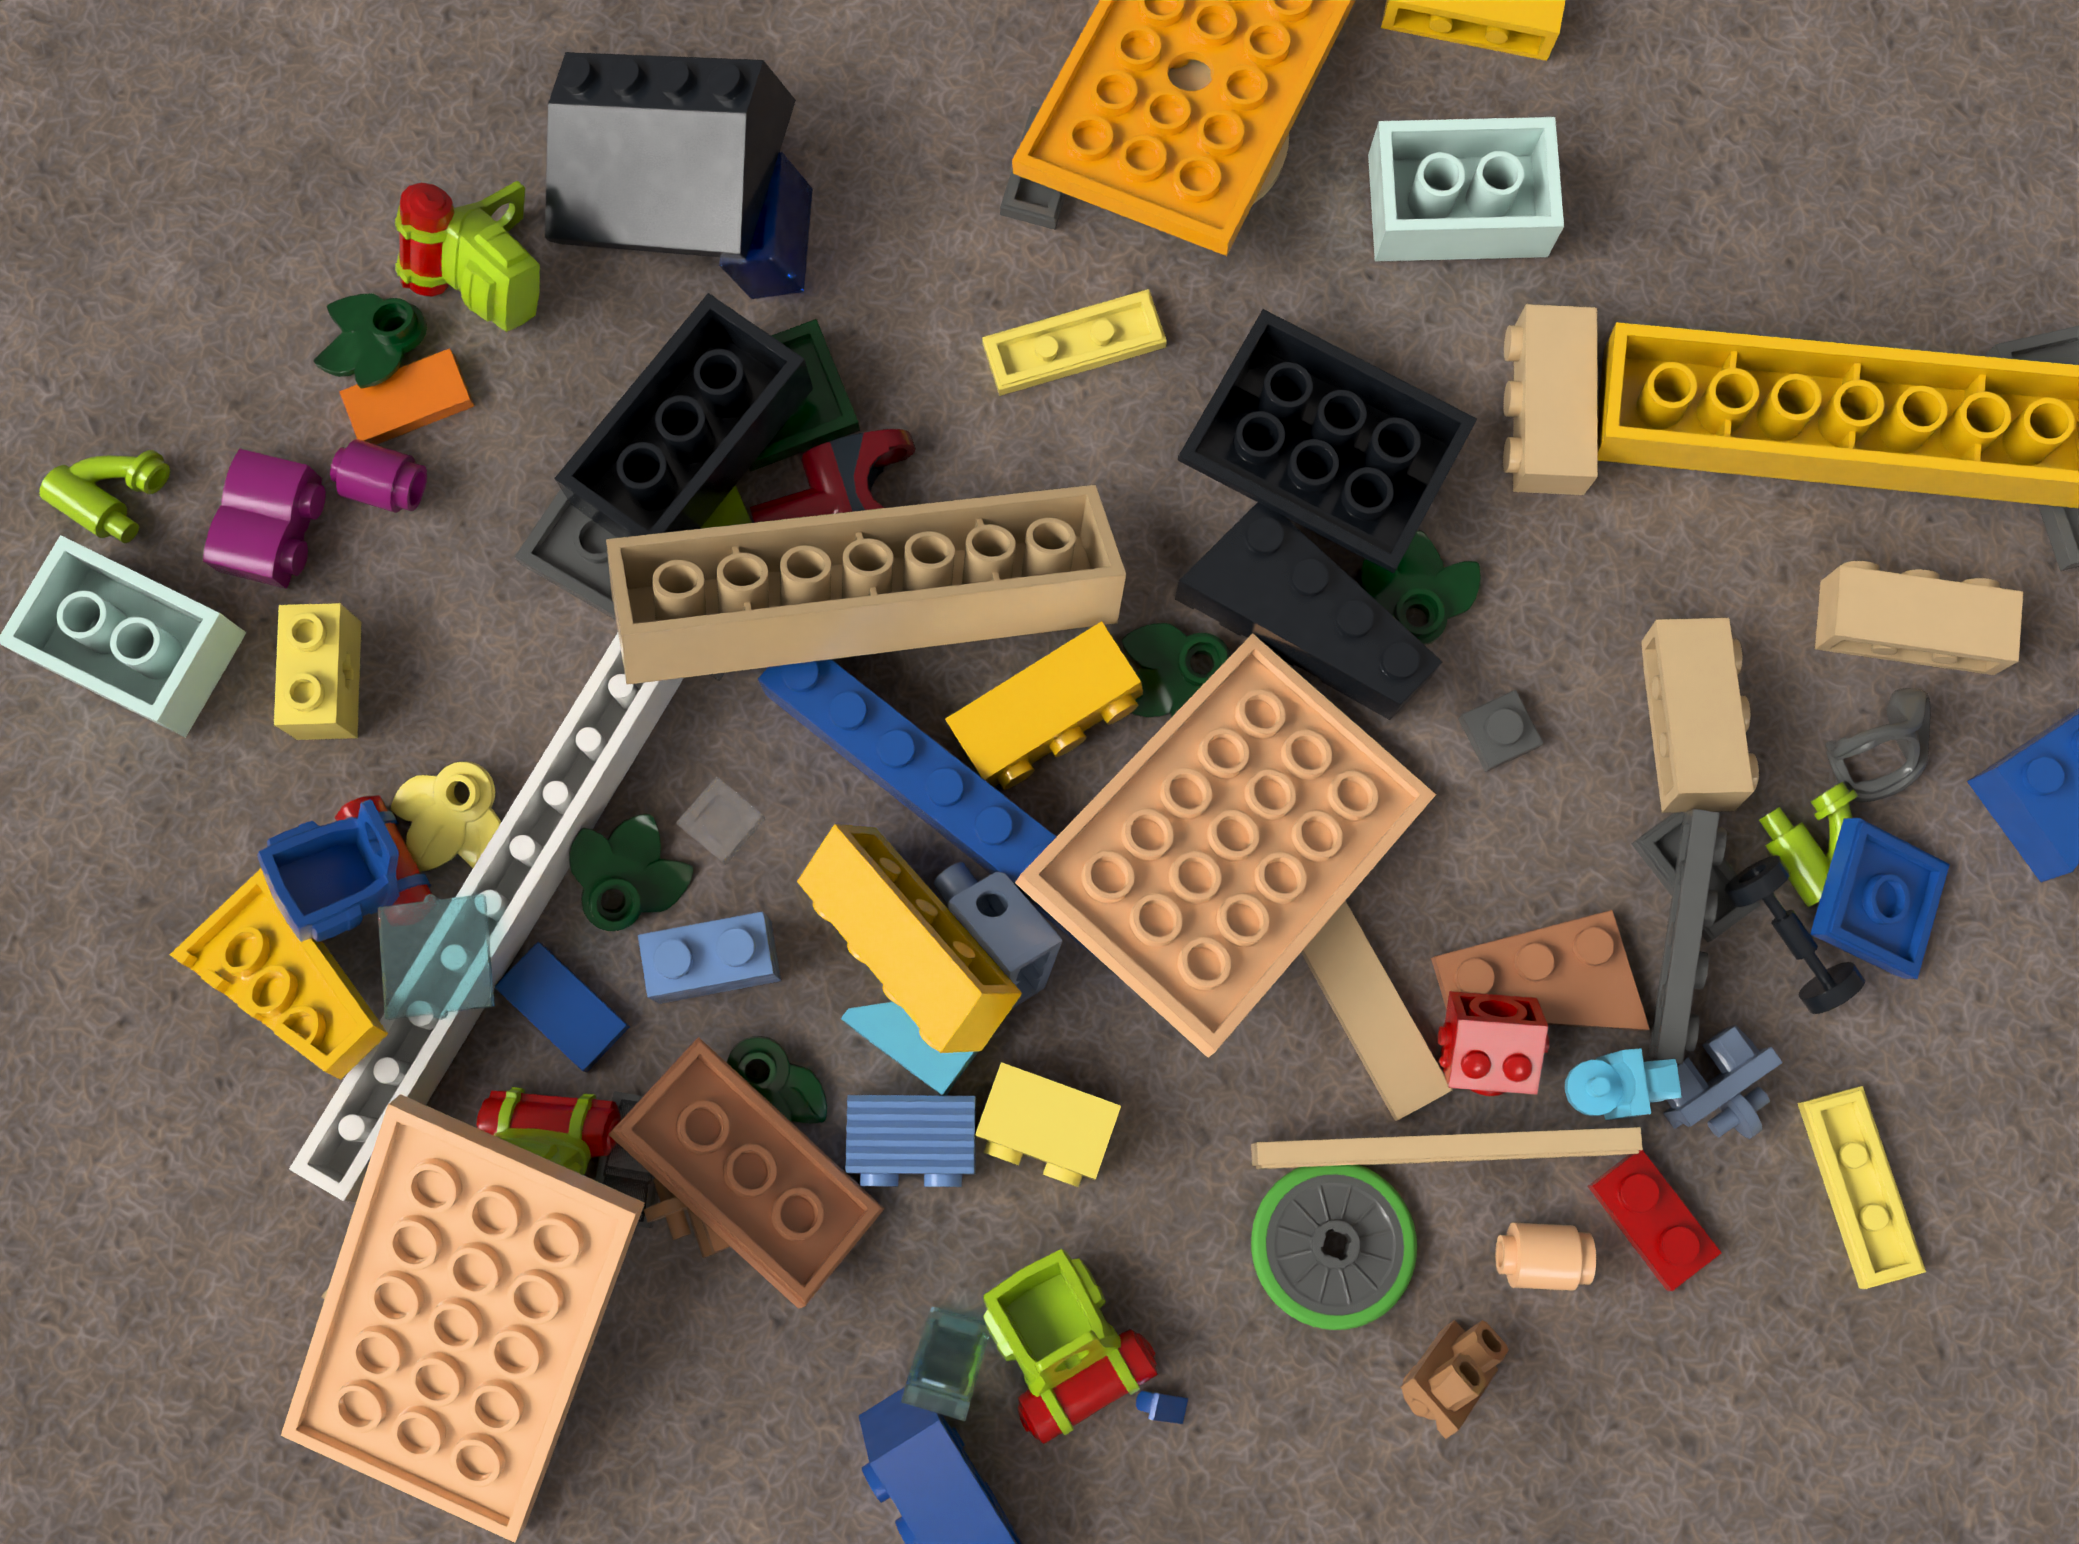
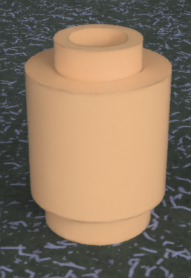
(1546, 1256)

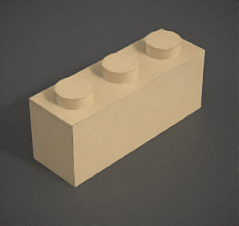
(1552, 400)
(1919, 618)
(1698, 715)

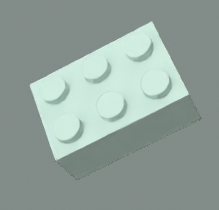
(1465, 189)
(122, 636)

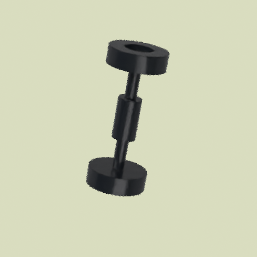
(1829, 986)

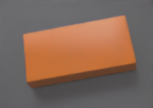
(408, 399)

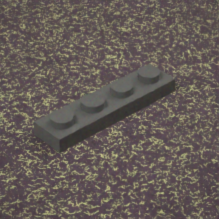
(1690, 909)

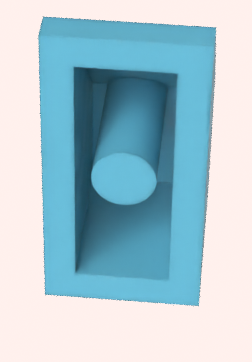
(899, 1037)

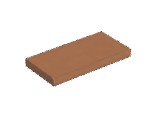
(747, 1172)

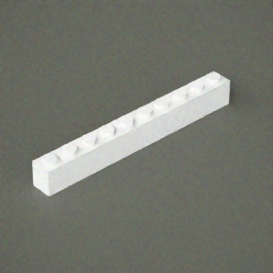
(518, 879)

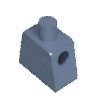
(1002, 925)

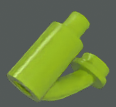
(76, 495)
(1800, 850)

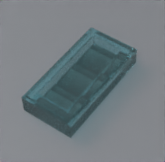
(946, 1363)

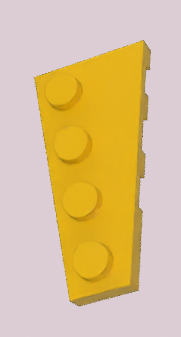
(281, 981)

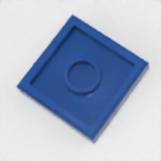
(1880, 898)

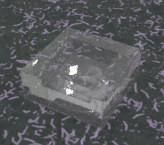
(721, 820)

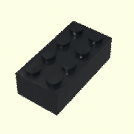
(687, 426)

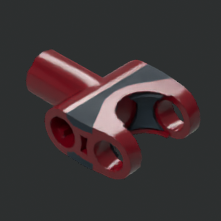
(840, 475)

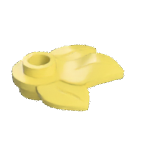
(443, 824)

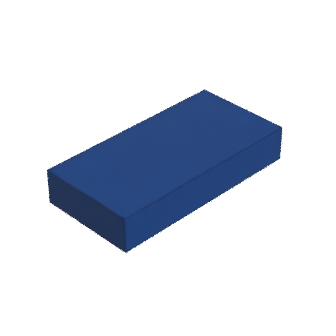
(562, 1007)

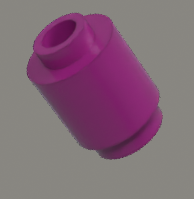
(378, 476)

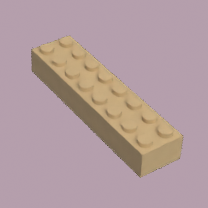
(862, 582)

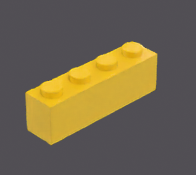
(908, 939)

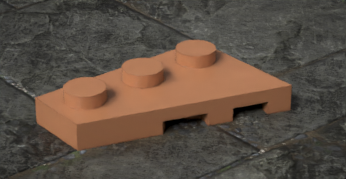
(1570, 967)

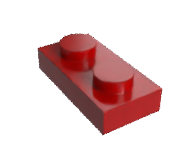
(1654, 1220)

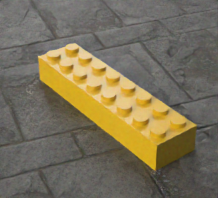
(1841, 414)

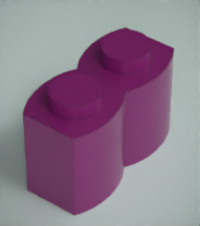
(264, 519)

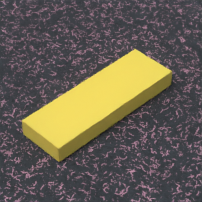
(1074, 342)
(1861, 1188)

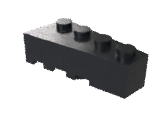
(1307, 611)

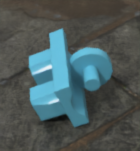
(1621, 1084)

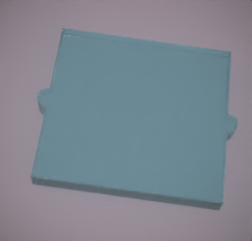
(435, 957)

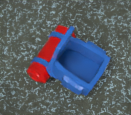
(341, 870)

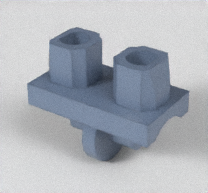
(1740, 1067)

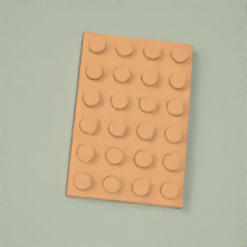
(1226, 843)
(460, 1317)

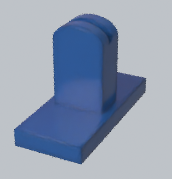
(1162, 1406)

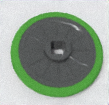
(1322, 1287)

